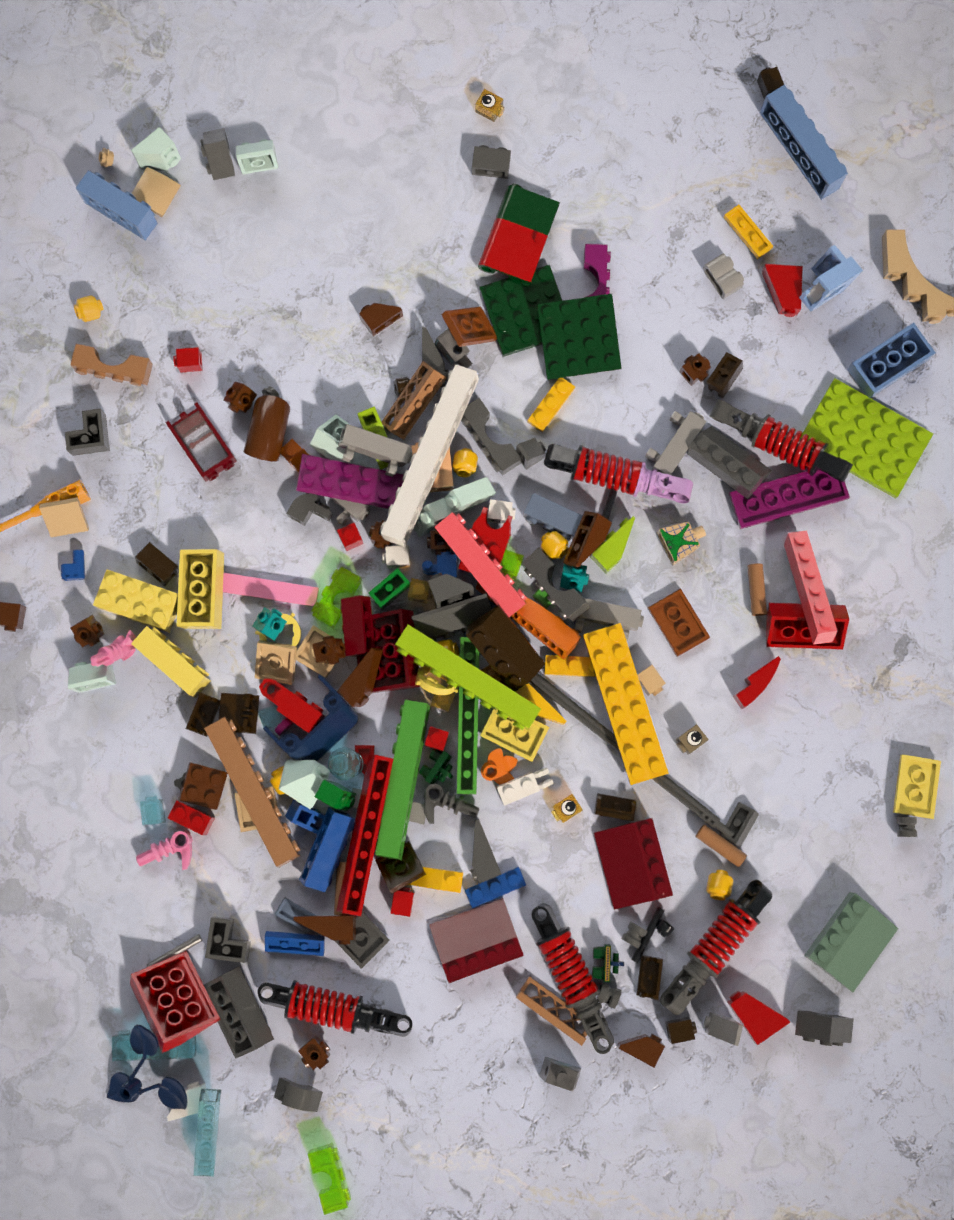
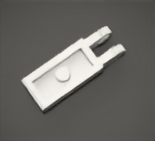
(523, 786)

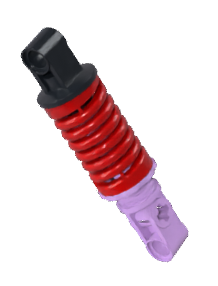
(631, 476)

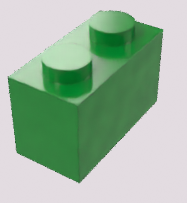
(389, 589)
(335, 795)

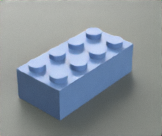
(117, 205)
(891, 360)

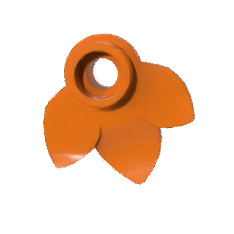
(502, 766)

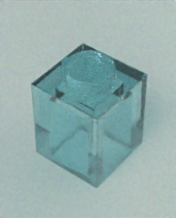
(152, 811)

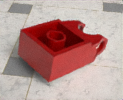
(494, 539)
(293, 705)

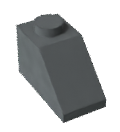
(531, 452)

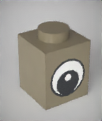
(691, 740)

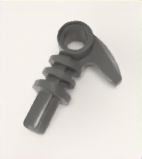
(447, 800)

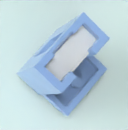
(833, 277)

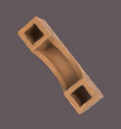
(134, 369)

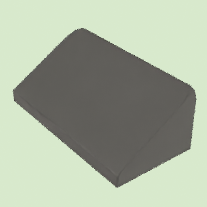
(740, 823)

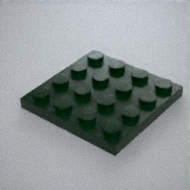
(514, 309)
(579, 336)

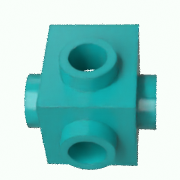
(574, 577)
(269, 623)

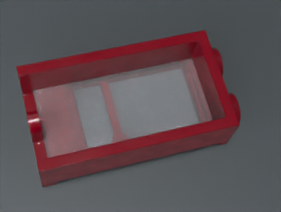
(202, 443)

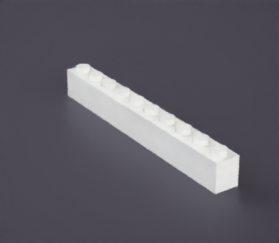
(429, 456)

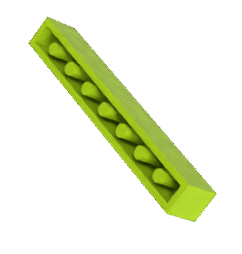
(468, 677)

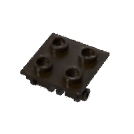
(240, 709)

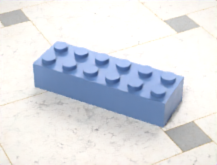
(803, 142)

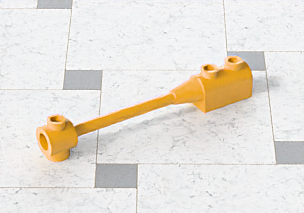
(70, 491)

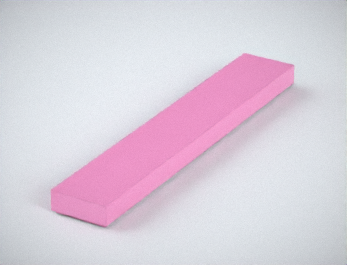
(270, 589)

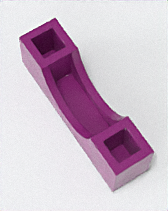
(596, 262)

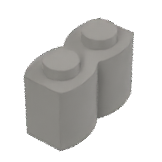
(723, 275)

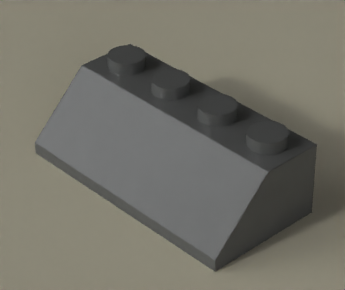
(728, 461)
(449, 590)
(451, 618)
(238, 1013)

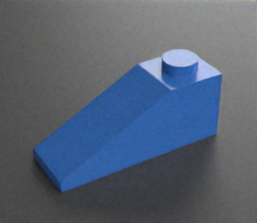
(302, 816)

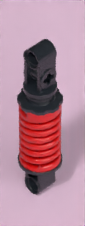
(333, 1011)

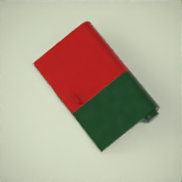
(518, 233)

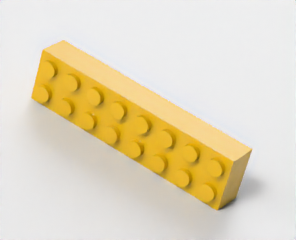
(625, 704)

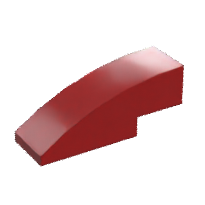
(757, 683)

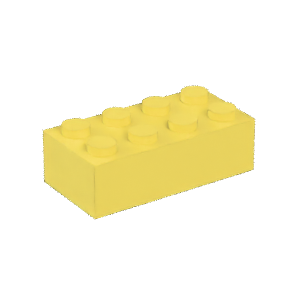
(200, 589)
(137, 601)
(169, 660)

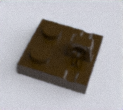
(401, 872)

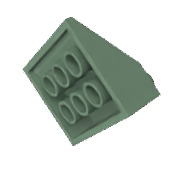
(851, 941)

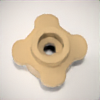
(106, 157)

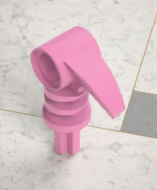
(119, 649)
(164, 848)

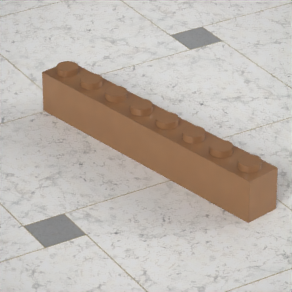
(252, 792)

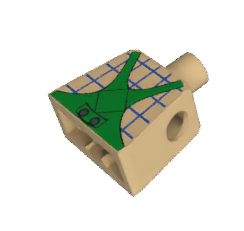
(680, 540)

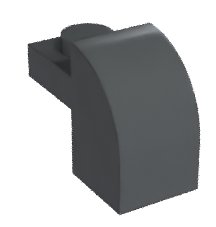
(305, 505)
(298, 1096)

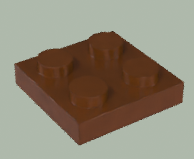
(202, 786)

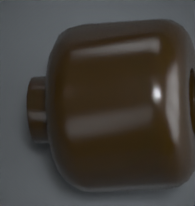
(400, 384)

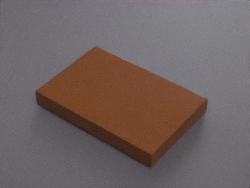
(469, 326)
(678, 622)

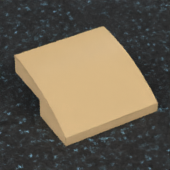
(156, 190)

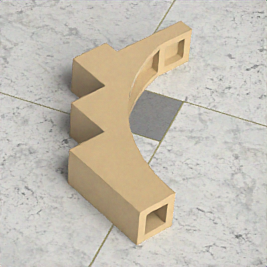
(915, 287)

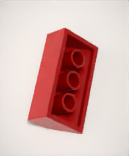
(789, 629)

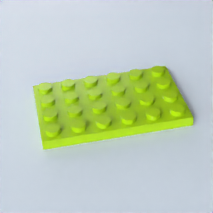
(869, 436)

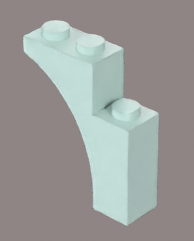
(456, 501)

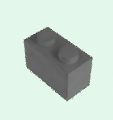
(491, 162)

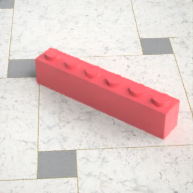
(480, 564)
(810, 587)

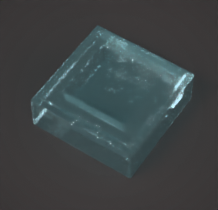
(270, 716)

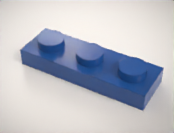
(495, 887)
(294, 943)

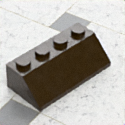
(505, 648)

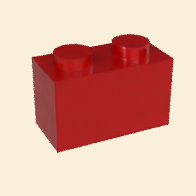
(191, 818)

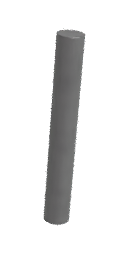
(177, 950)

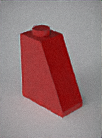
(785, 287)
(756, 1017)

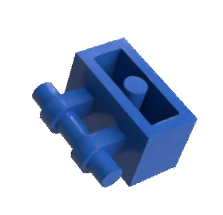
(445, 564)

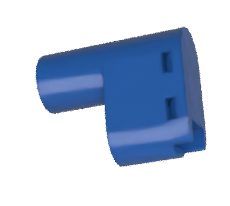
(74, 570)

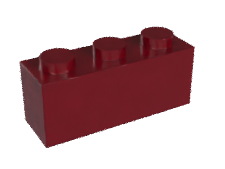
(357, 625)

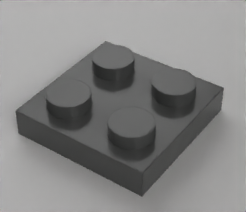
(367, 943)

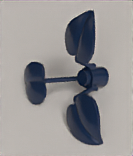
(127, 1088)

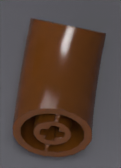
(267, 428)

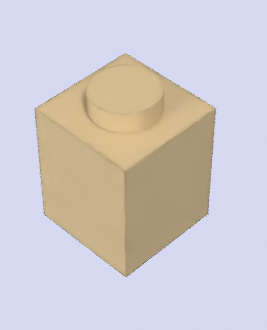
(651, 681)

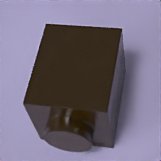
(769, 80)
(681, 1030)

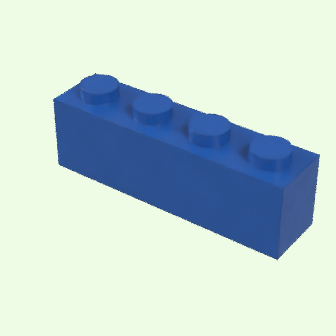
(327, 849)

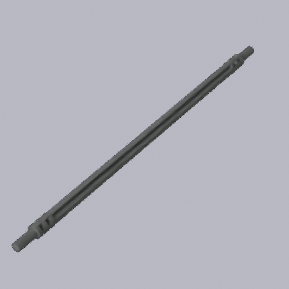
(609, 738)

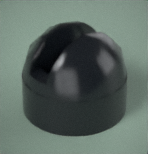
(664, 928)

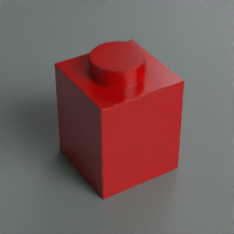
(188, 359)
(350, 536)
(436, 739)
(402, 902)

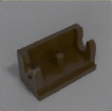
(725, 374)
(156, 564)
(203, 714)
(615, 807)
(649, 977)

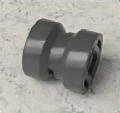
(906, 826)
(634, 934)
(609, 995)

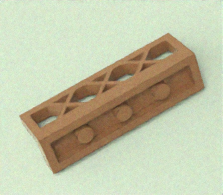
(414, 402)
(546, 1012)

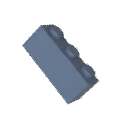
(552, 516)

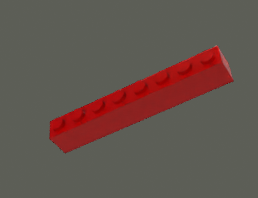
(364, 835)

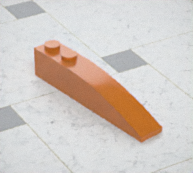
(544, 626)

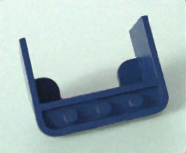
(325, 734)

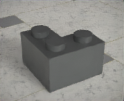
(216, 149)
(92, 437)
(220, 944)
(823, 1027)

